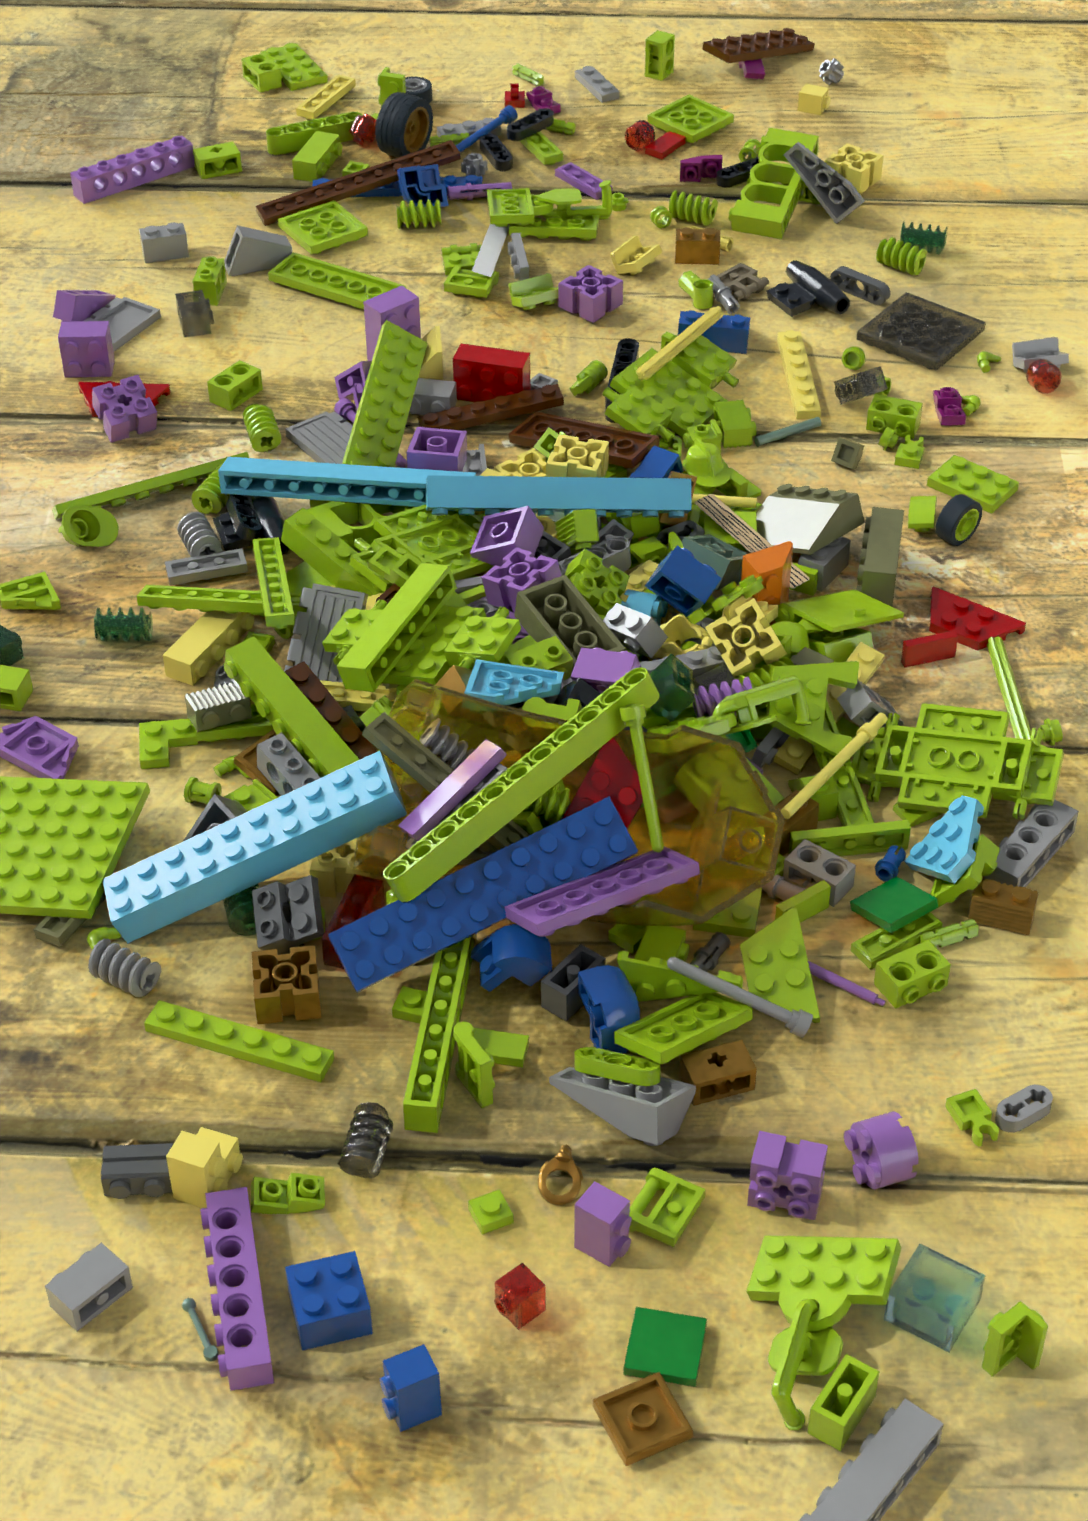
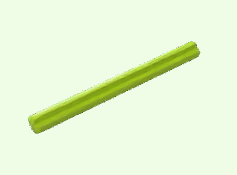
(1008, 688)

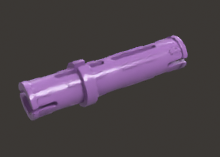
(454, 191)

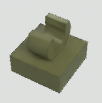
(847, 453)

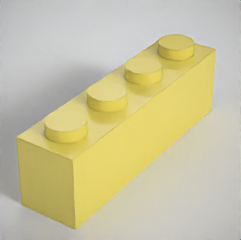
(205, 644)

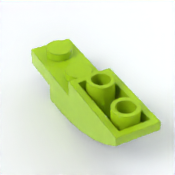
(399, 567)

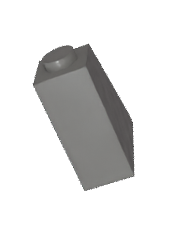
(255, 251)

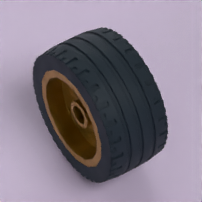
(403, 124)

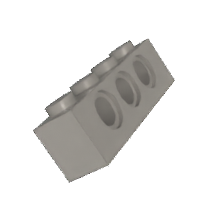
(283, 765)
(1034, 843)

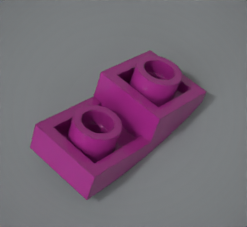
(753, 69)
(542, 99)
(700, 167)
(948, 406)

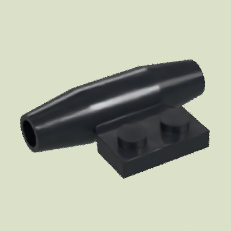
(807, 288)
(269, 516)

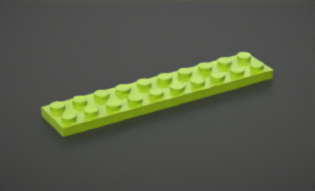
(386, 398)

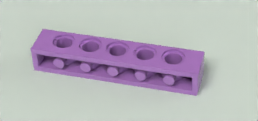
(132, 169)
(233, 1236)

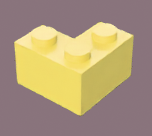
(202, 1164)

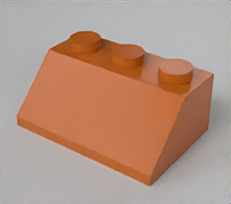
(775, 569)

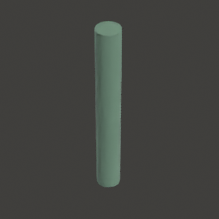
(787, 431)

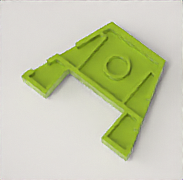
(814, 682)

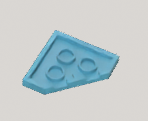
(511, 683)
(949, 844)

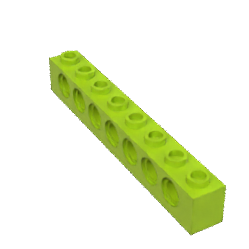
(436, 1039)

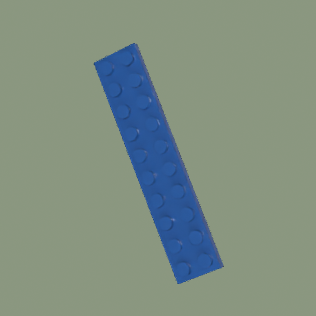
(479, 892)

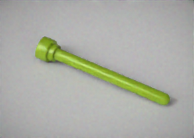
(633, 718)

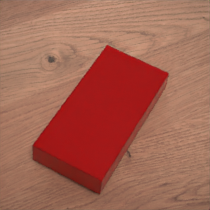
(665, 145)
(929, 649)

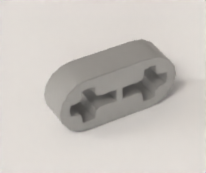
(1020, 1104)

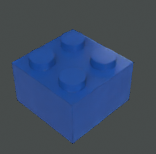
(683, 581)
(329, 1300)

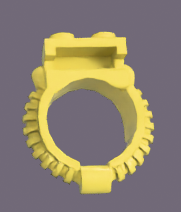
(681, 629)

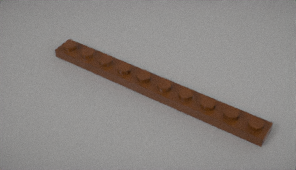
(355, 183)

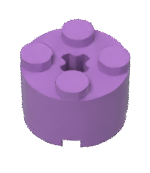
(881, 1150)

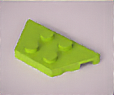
(779, 965)

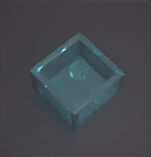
(934, 1297)

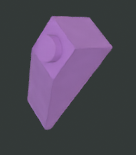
(79, 304)

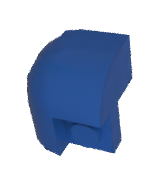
(422, 184)
(513, 953)
(609, 1003)

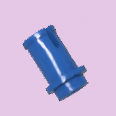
(888, 866)

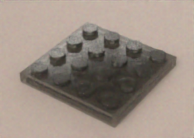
(921, 331)

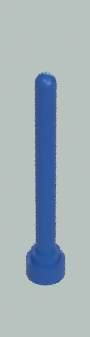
(506, 116)

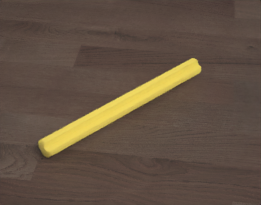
(679, 343)

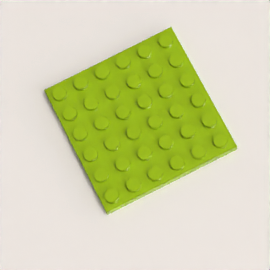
(62, 842)

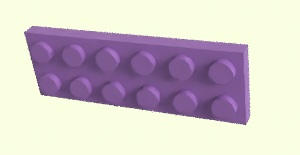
(601, 891)

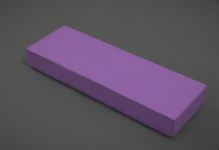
(580, 179)

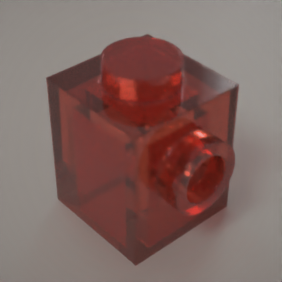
(520, 1296)

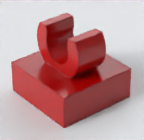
(515, 97)

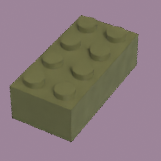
(880, 554)
(562, 611)

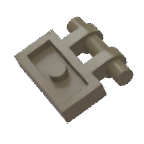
(743, 275)

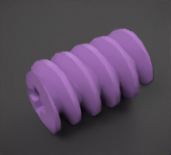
(706, 702)

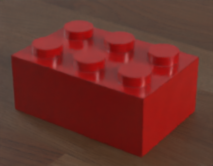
(489, 372)

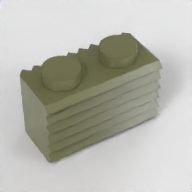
(217, 706)

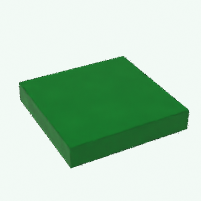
(894, 904)
(665, 1345)

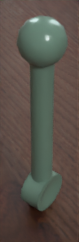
(210, 1351)

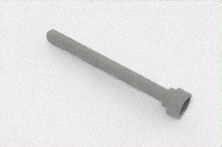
(796, 1021)

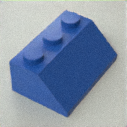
(728, 333)

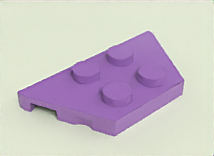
(38, 747)

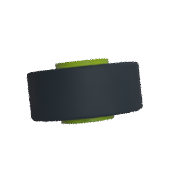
(958, 520)

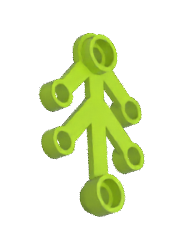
(748, 587)

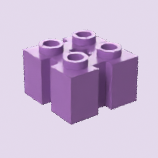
(590, 293)
(124, 408)
(516, 574)
(787, 1175)

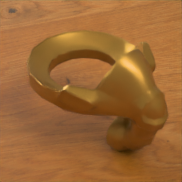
(561, 1162)

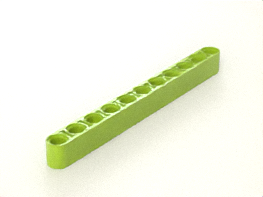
(518, 787)

